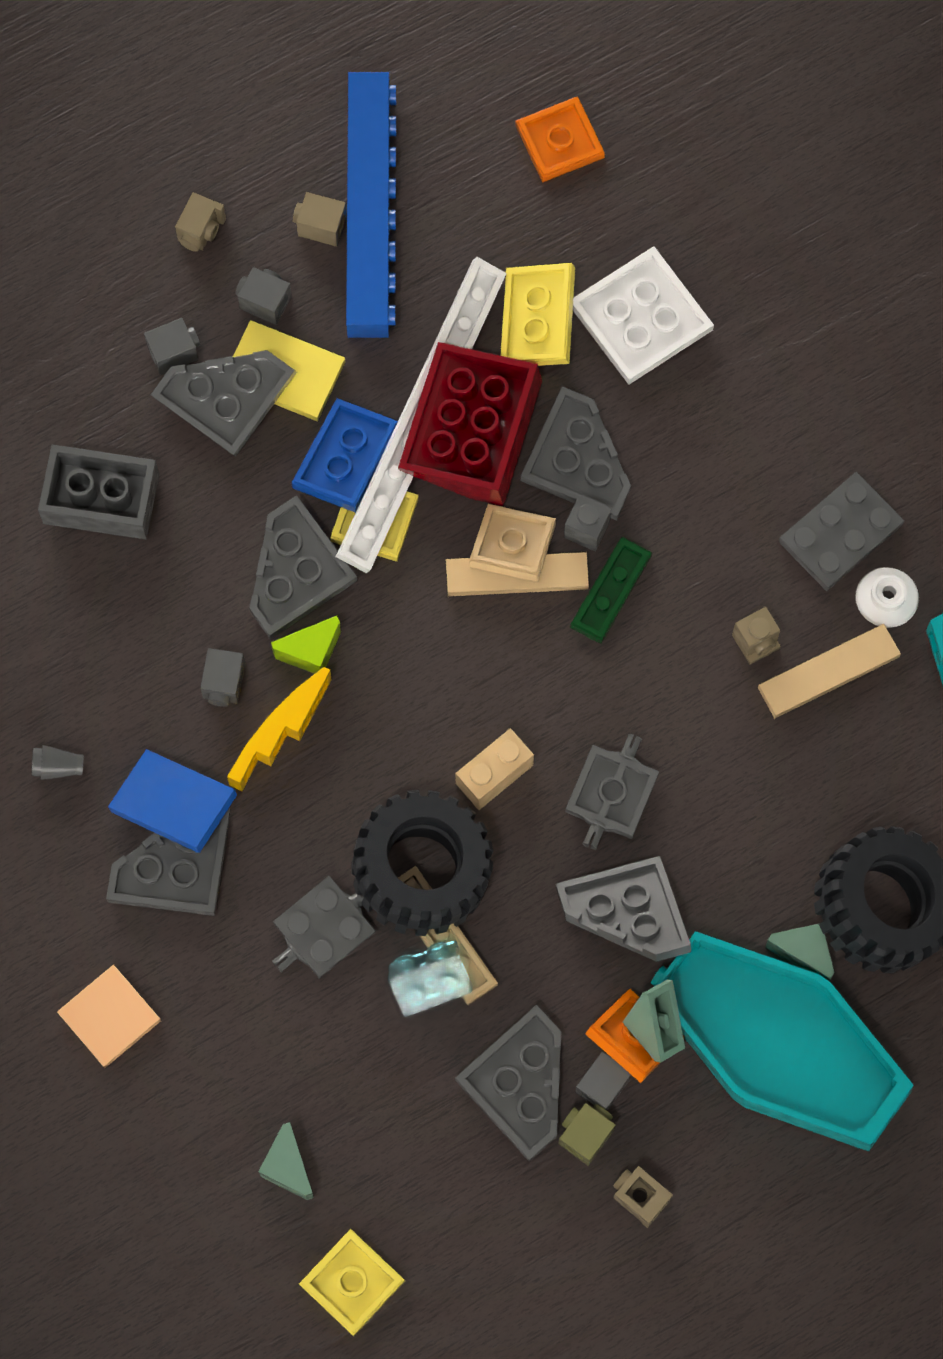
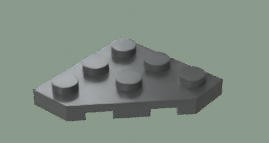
(225, 395)
(577, 455)
(295, 569)
(170, 875)
(628, 907)
(519, 1082)

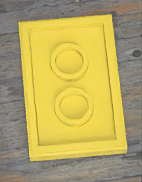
(538, 313)
(315, 368)

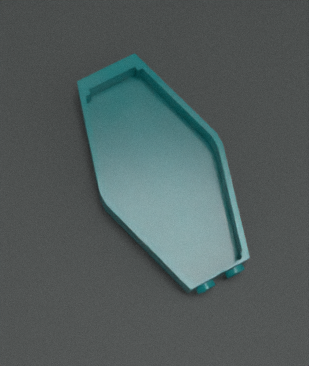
(785, 1042)

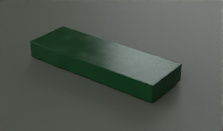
(611, 590)

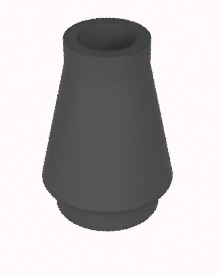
(55, 763)

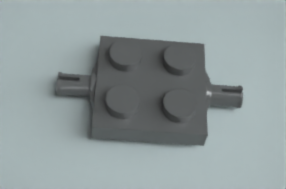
(612, 791)
(322, 928)

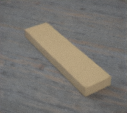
(558, 573)
(829, 671)
(477, 971)

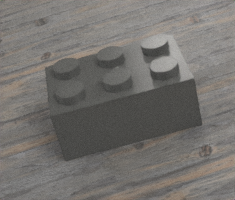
(98, 492)

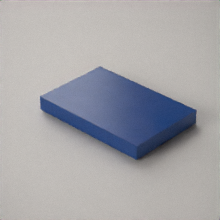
(344, 455)
(172, 801)

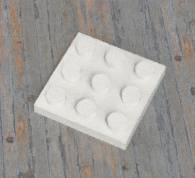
(641, 315)

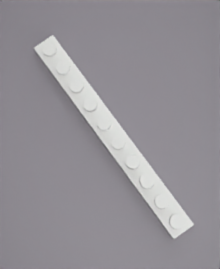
(388, 482)

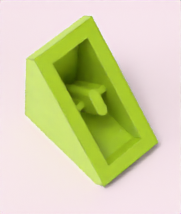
(309, 647)

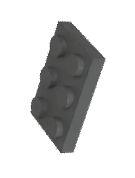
(841, 531)

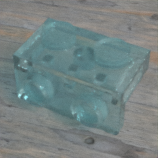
(429, 978)

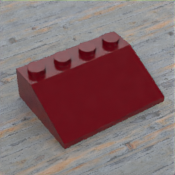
(471, 422)

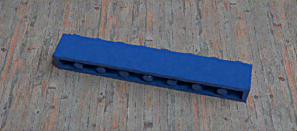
(368, 205)

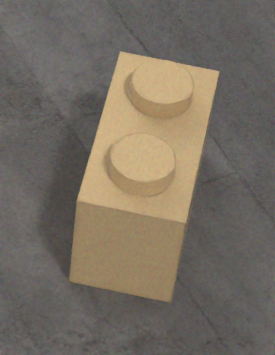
(494, 769)

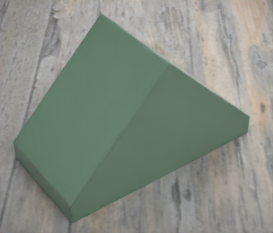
(803, 948)
(657, 1022)
(285, 1166)

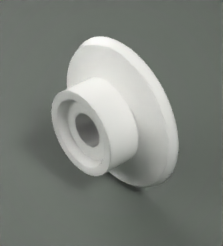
(880, 609)

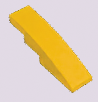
(288, 719)

